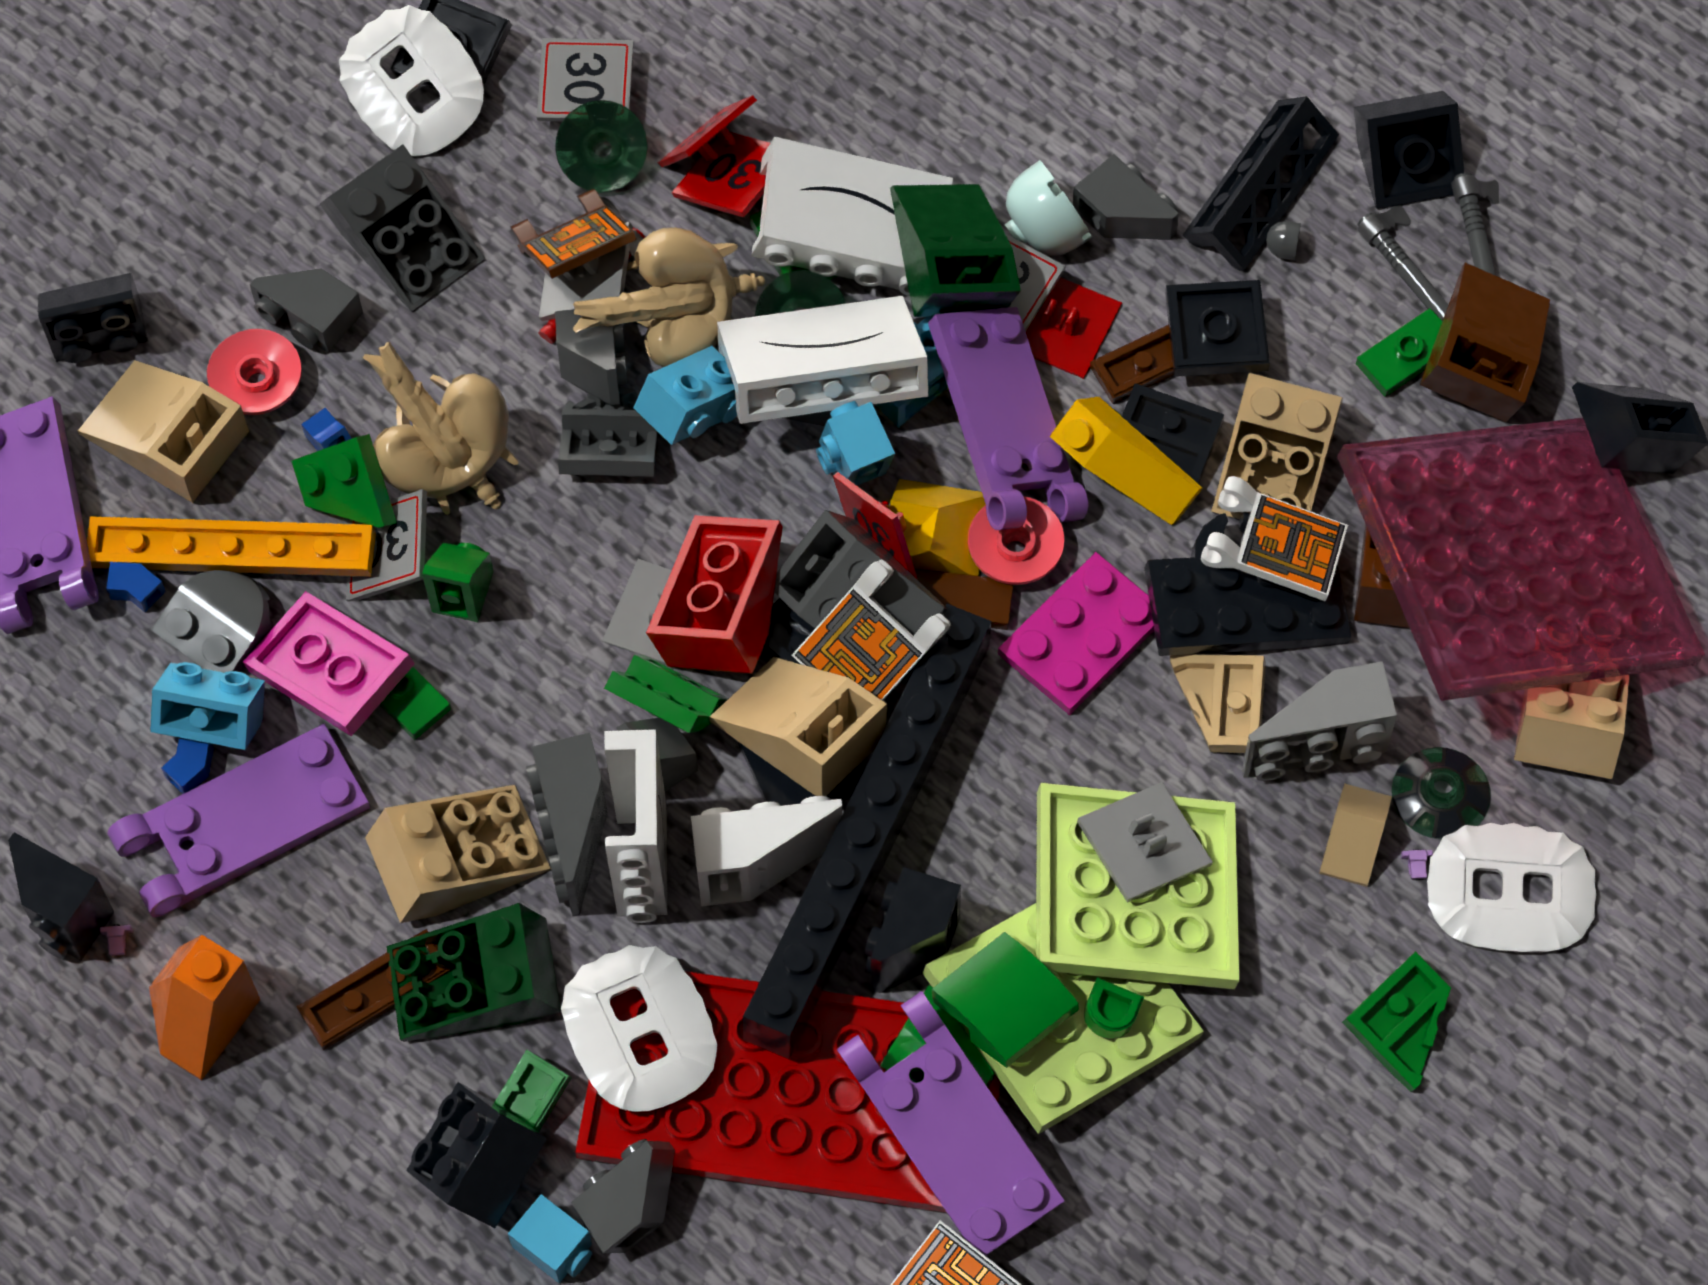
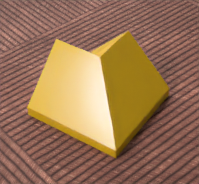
(938, 525)

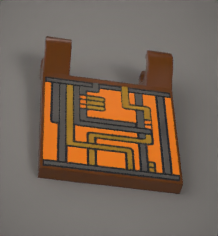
(576, 240)

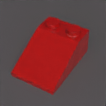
(719, 595)

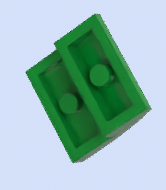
(666, 693)
(1005, 999)

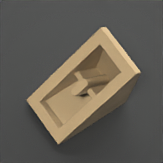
(1355, 835)

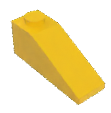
(1125, 458)

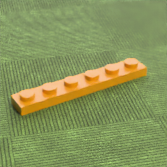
(233, 546)

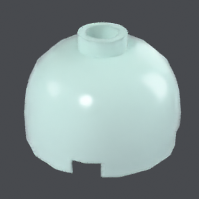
(1043, 213)

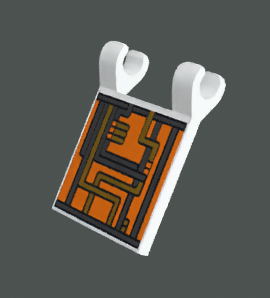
(1278, 542)
(866, 640)
(950, 1260)

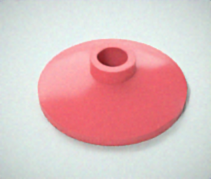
(253, 353)
(1040, 535)

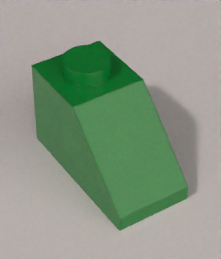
(458, 580)

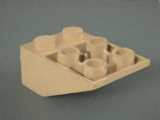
(167, 427)
(1280, 441)
(804, 722)
(1574, 725)
(454, 850)

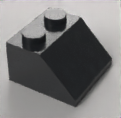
(1410, 147)
(59, 899)

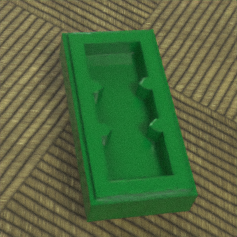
(1401, 354)
(415, 704)
(533, 1090)

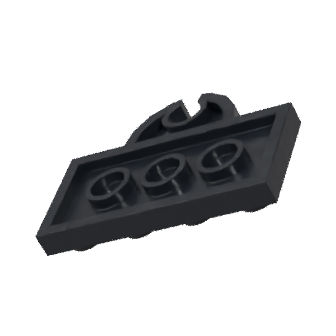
(1234, 611)

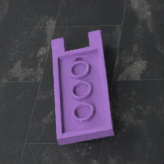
(1004, 414)
(39, 515)
(243, 818)
(956, 1134)

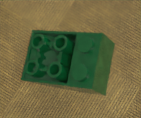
(953, 249)
(496, 979)

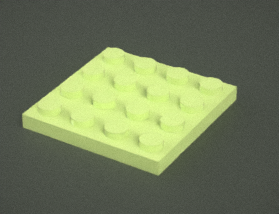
(1167, 936)
(1073, 1062)

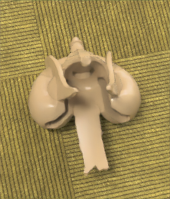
(685, 296)
(448, 442)

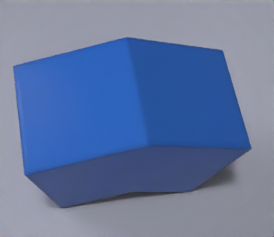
(324, 430)
(134, 584)
(189, 764)

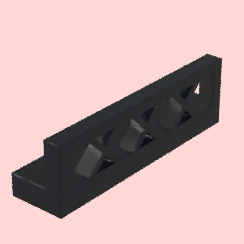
(1250, 172)

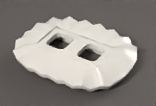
(437, 59)
(1511, 921)
(605, 1042)

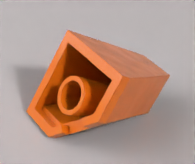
(200, 1004)

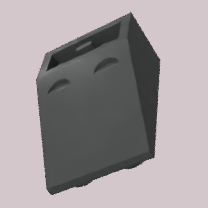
(403, 228)
(832, 562)
(570, 812)

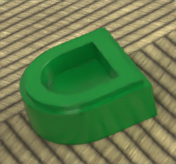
(1111, 1009)

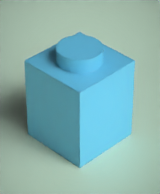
(551, 1240)

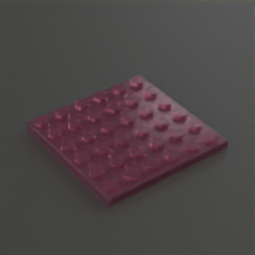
(1518, 558)

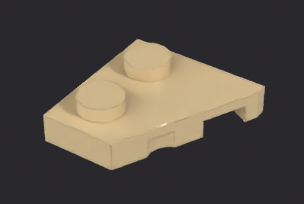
(1223, 696)

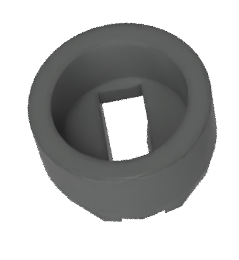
(1283, 239)

